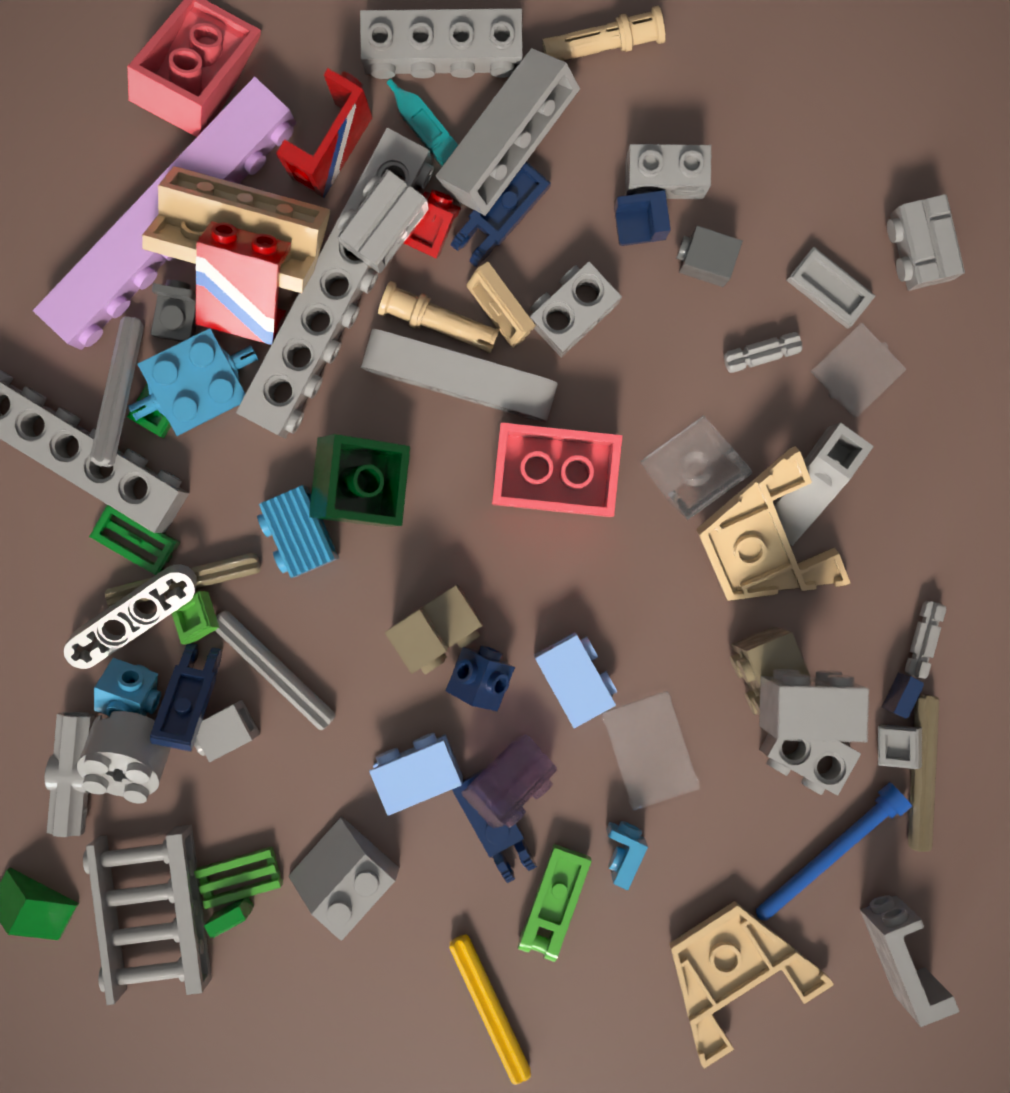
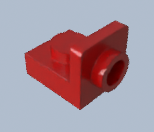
(435, 225)

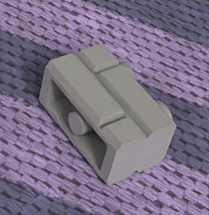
(382, 220)
(925, 243)

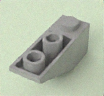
(830, 468)

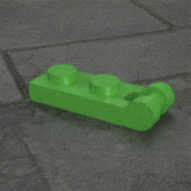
(555, 901)

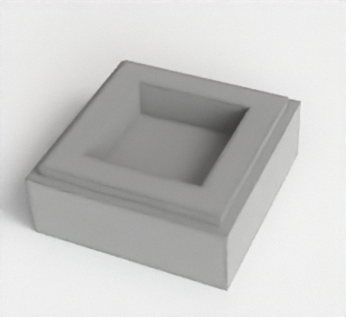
(900, 746)

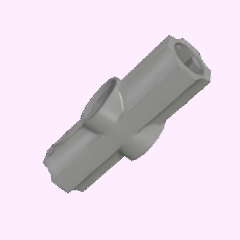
(67, 796)

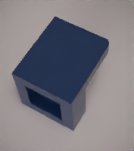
(642, 218)

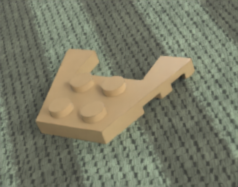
(751, 546)
(727, 959)

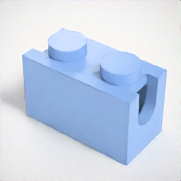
(575, 678)
(415, 773)

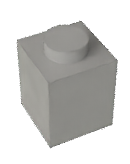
(225, 731)

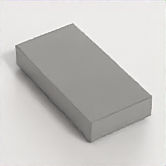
(830, 288)

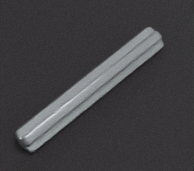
(117, 392)
(274, 671)

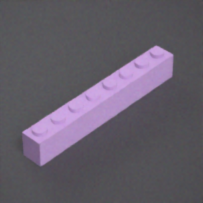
(118, 264)

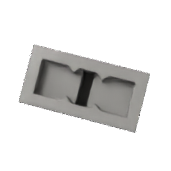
(677, 169)
(580, 315)
(805, 762)

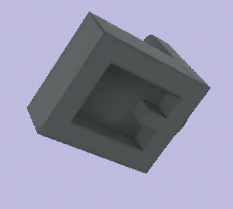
(174, 311)

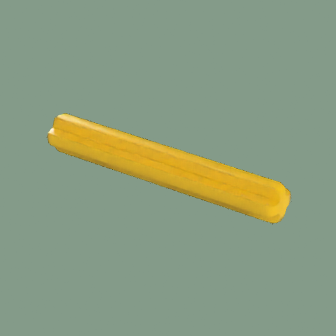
(490, 1009)

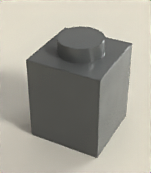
(708, 256)

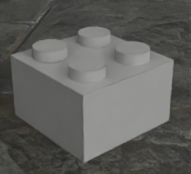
(813, 708)

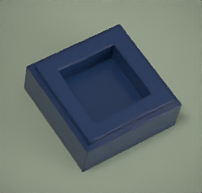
(903, 695)

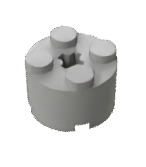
(121, 757)

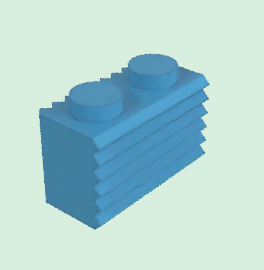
(300, 540)

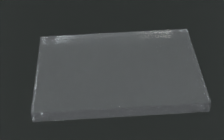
(650, 750)

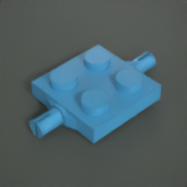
(192, 382)

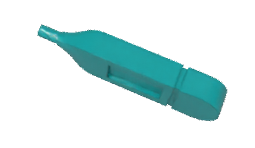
(424, 123)

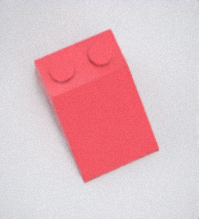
(191, 65)

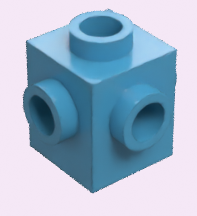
(126, 689)

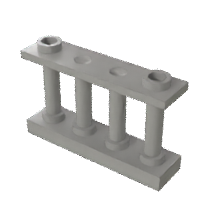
(186, 928)

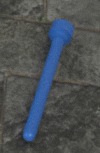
(888, 804)

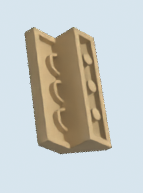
(193, 200)

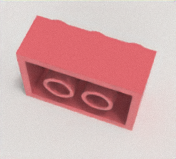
(557, 470)

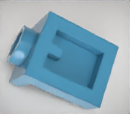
(626, 860)

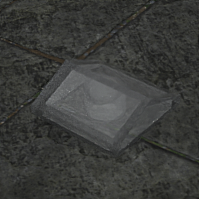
(695, 467)

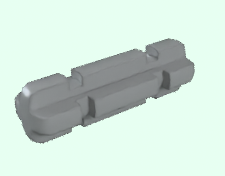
(763, 352)
(925, 639)

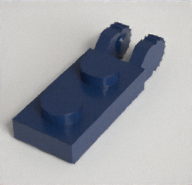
(505, 214)
(185, 700)
(496, 839)

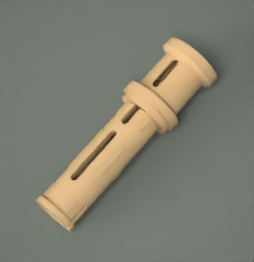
(622, 33)
(420, 312)

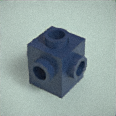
(480, 677)

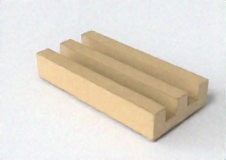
(500, 304)

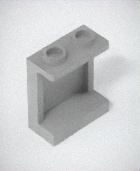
(918, 991)

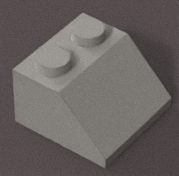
(343, 878)

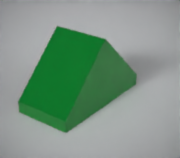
(33, 908)

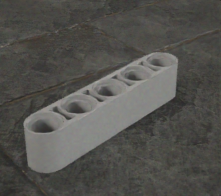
(459, 375)

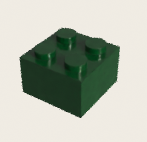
(359, 481)

